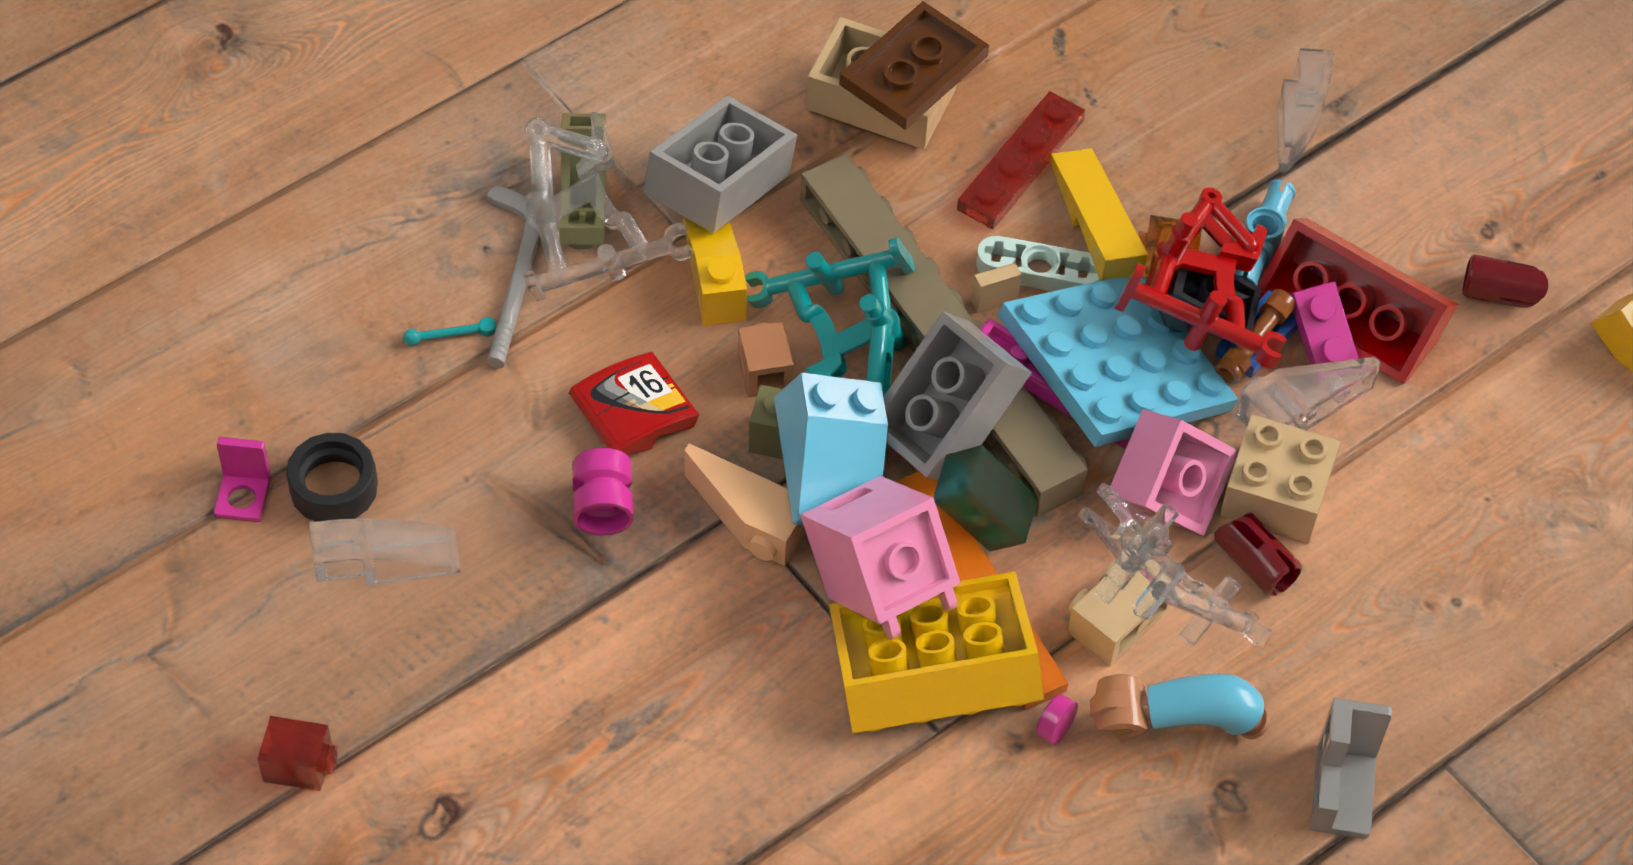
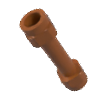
(1273, 312)

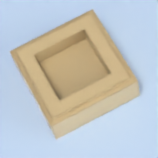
(996, 287)

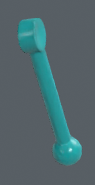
(485, 327)

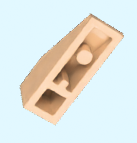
(746, 503)

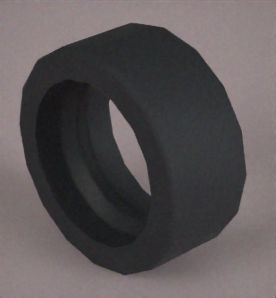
(325, 449)

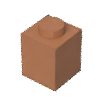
(764, 356)

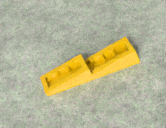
(1098, 211)

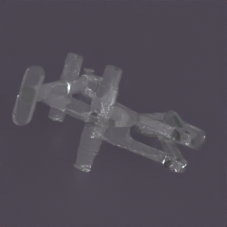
(546, 210)
(1143, 546)

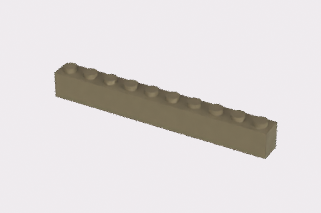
(862, 224)

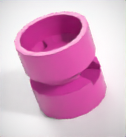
(602, 491)

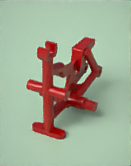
(1237, 255)

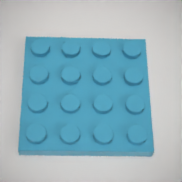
(1112, 361)

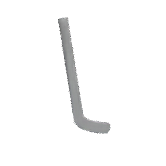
(515, 203)

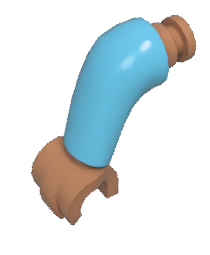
(1188, 700)

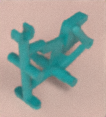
(879, 329)

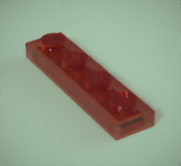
(1020, 160)

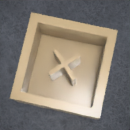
(1280, 477)

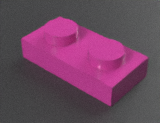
(1323, 325)

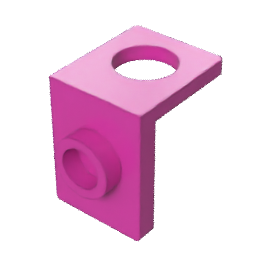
(243, 467)

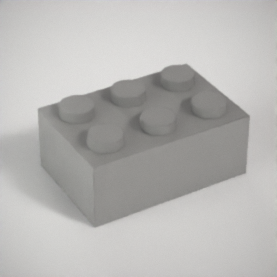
(719, 163)
(950, 394)

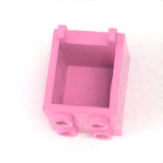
(882, 551)

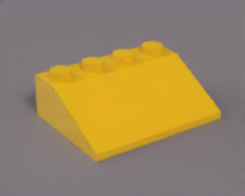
(943, 659)

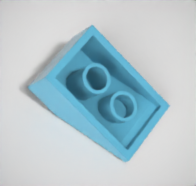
(829, 437)

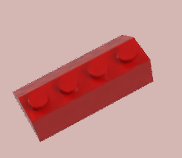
(1384, 307)

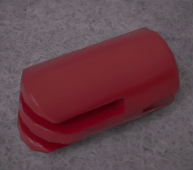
(1504, 282)
(1259, 553)

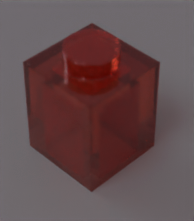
(296, 753)

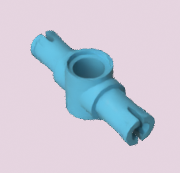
(1273, 217)

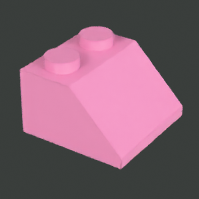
(1176, 467)

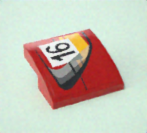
(633, 403)

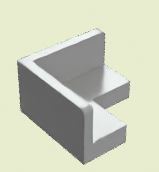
(1347, 767)

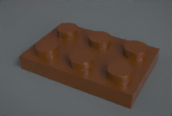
(914, 65)

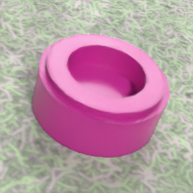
(1057, 719)

